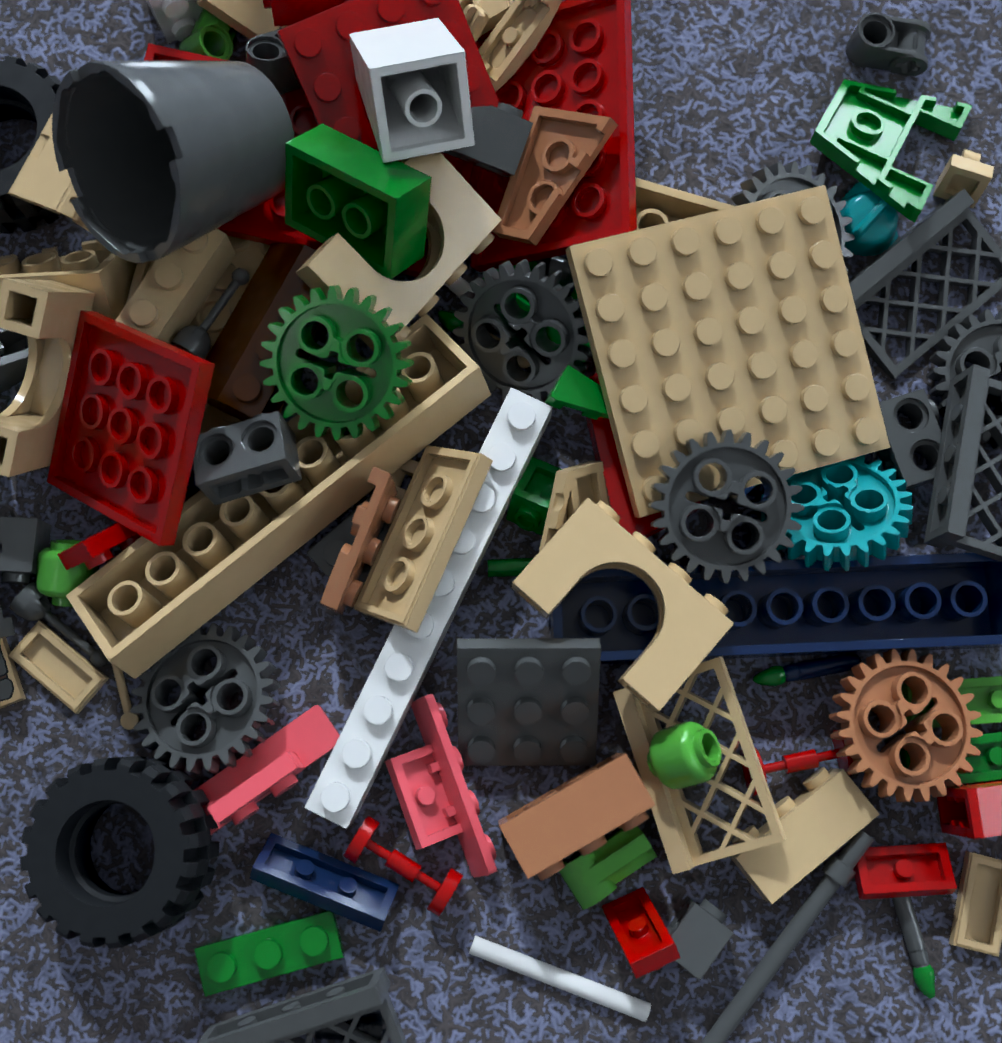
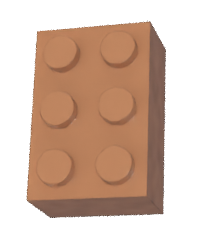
(576, 816)

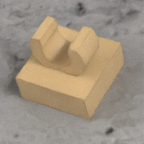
(964, 173)

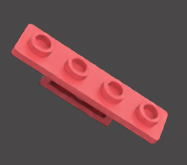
(270, 768)
(436, 794)

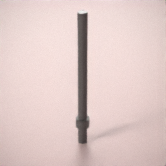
(837, 873)

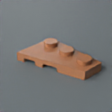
(550, 168)
(367, 521)

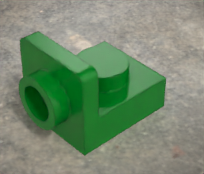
(532, 496)

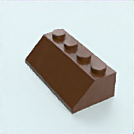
(237, 353)

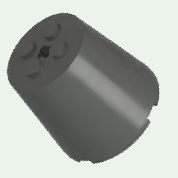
(168, 149)

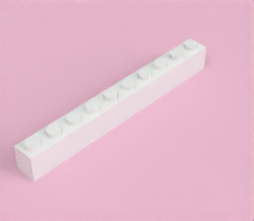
(409, 654)

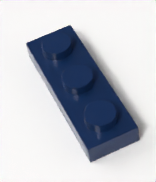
(324, 881)

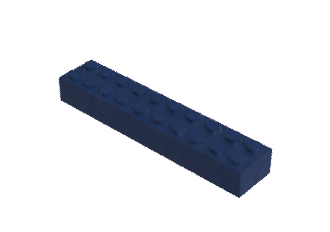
(806, 610)

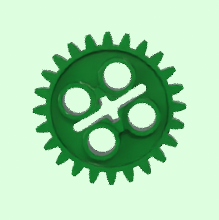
(344, 321)

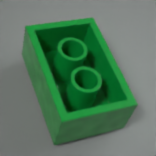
(349, 191)

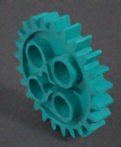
(848, 513)

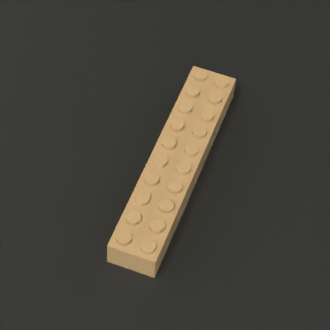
(162, 594)

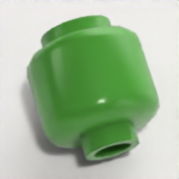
(53, 578)
(684, 755)

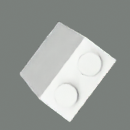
(413, 88)

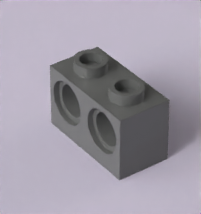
(922, 437)
(236, 460)

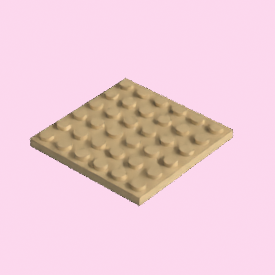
(728, 328)

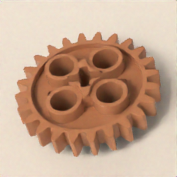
(932, 761)

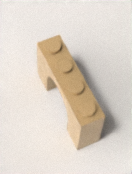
(456, 227)
(49, 319)
(686, 623)

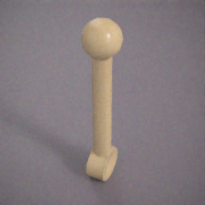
(128, 720)

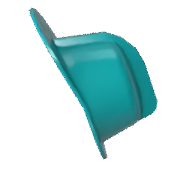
(872, 222)

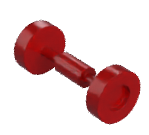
(800, 761)
(403, 865)

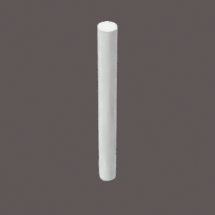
(560, 978)

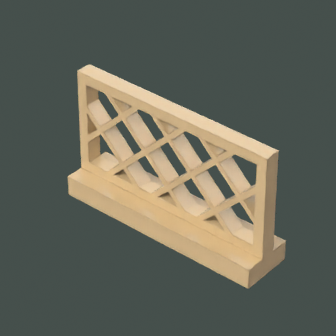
(671, 807)

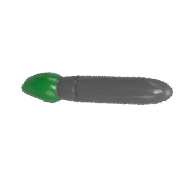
(922, 971)

